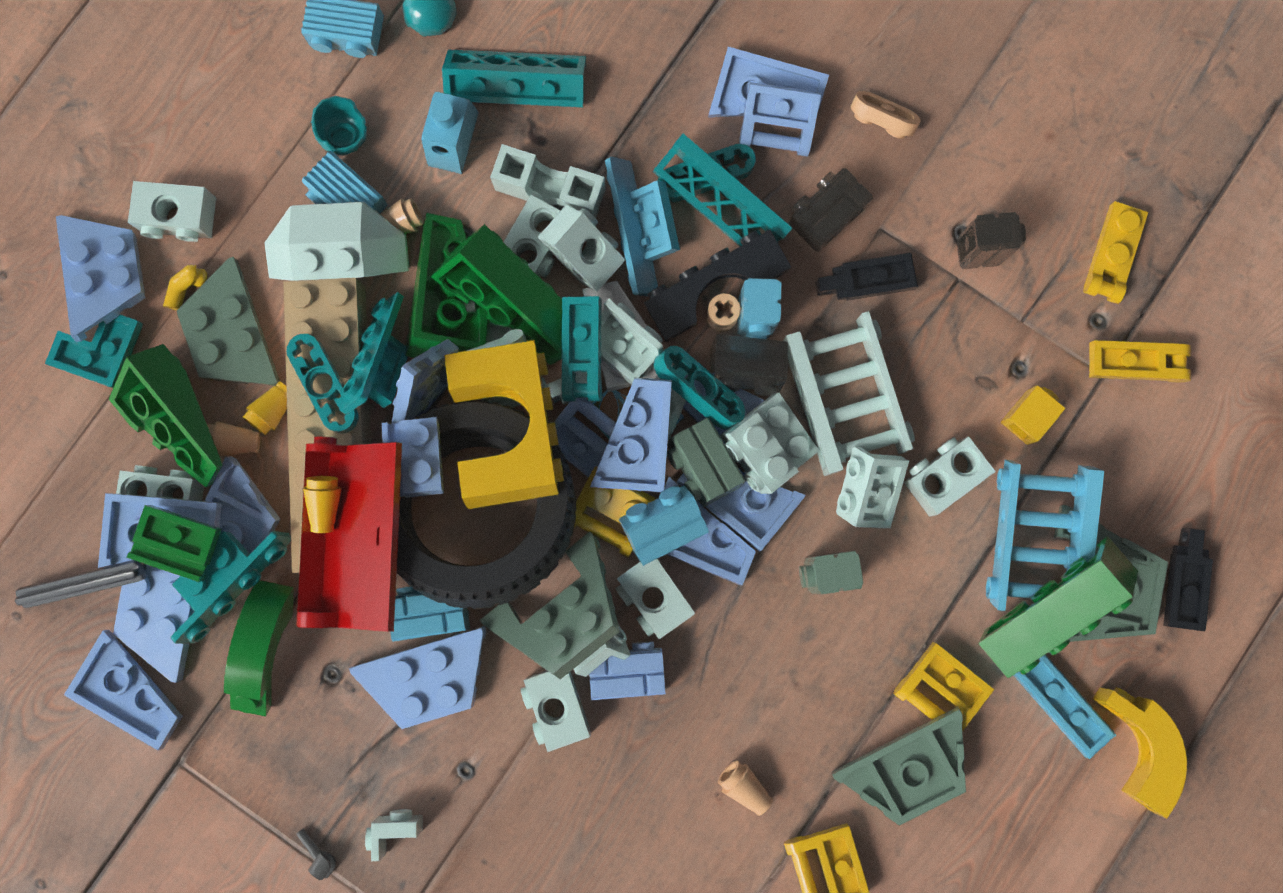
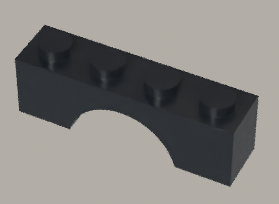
(675, 307)

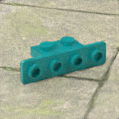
(378, 362)
(226, 577)

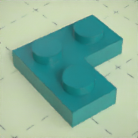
(97, 359)

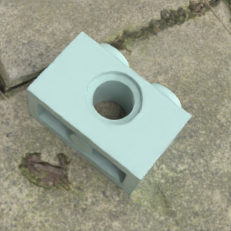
(153, 201)
(565, 240)
(674, 607)
(560, 730)

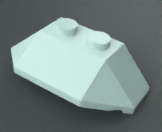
(334, 243)

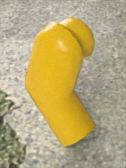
(180, 283)

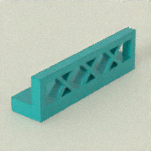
(515, 77)
(726, 185)

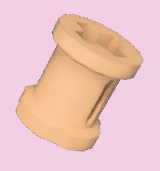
(721, 302)

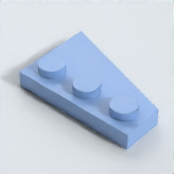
(745, 67)
(123, 514)
(754, 514)

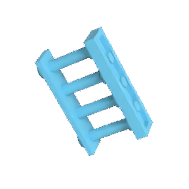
(1080, 522)

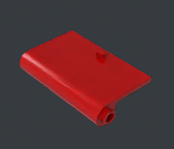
(352, 572)

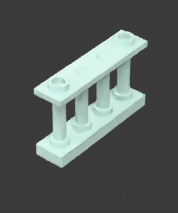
(822, 419)

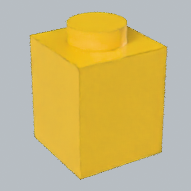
(1033, 414)

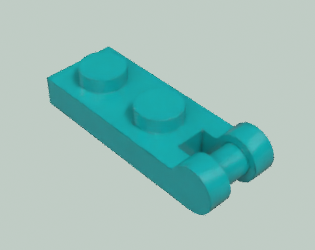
(581, 347)

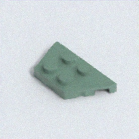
(226, 330)
(912, 770)

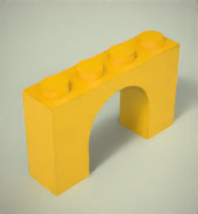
(529, 467)

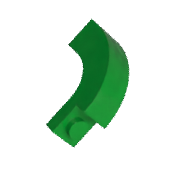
(255, 645)

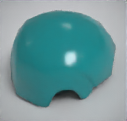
(429, 16)
(338, 125)

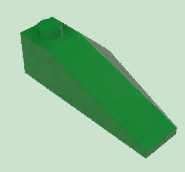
(435, 309)
(159, 398)

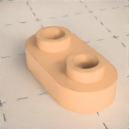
(893, 117)

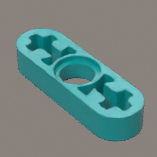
(727, 154)
(300, 364)
(723, 411)

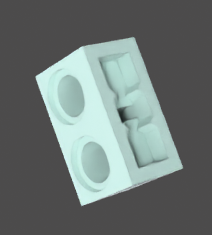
(524, 235)
(952, 482)
(159, 485)

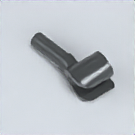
(324, 861)

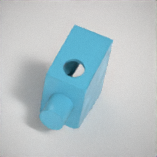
(449, 126)

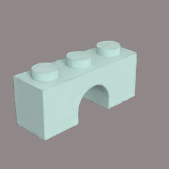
(522, 175)

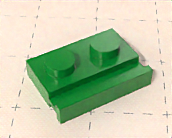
(174, 543)

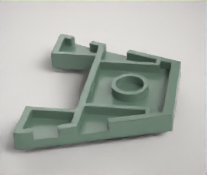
(1143, 612)
(568, 625)

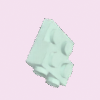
(769, 444)

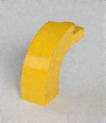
(1162, 754)

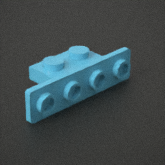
(643, 223)

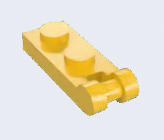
(1115, 251)
(1139, 361)

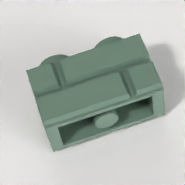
(704, 462)
(831, 573)

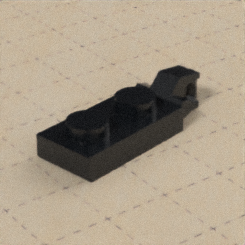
(870, 278)
(1188, 582)

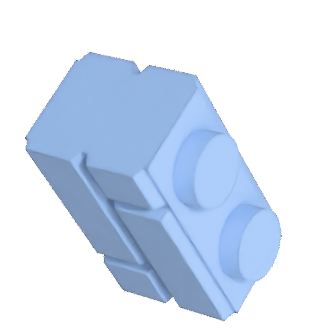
(635, 676)

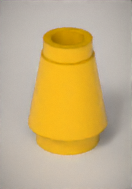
(268, 409)
(322, 502)

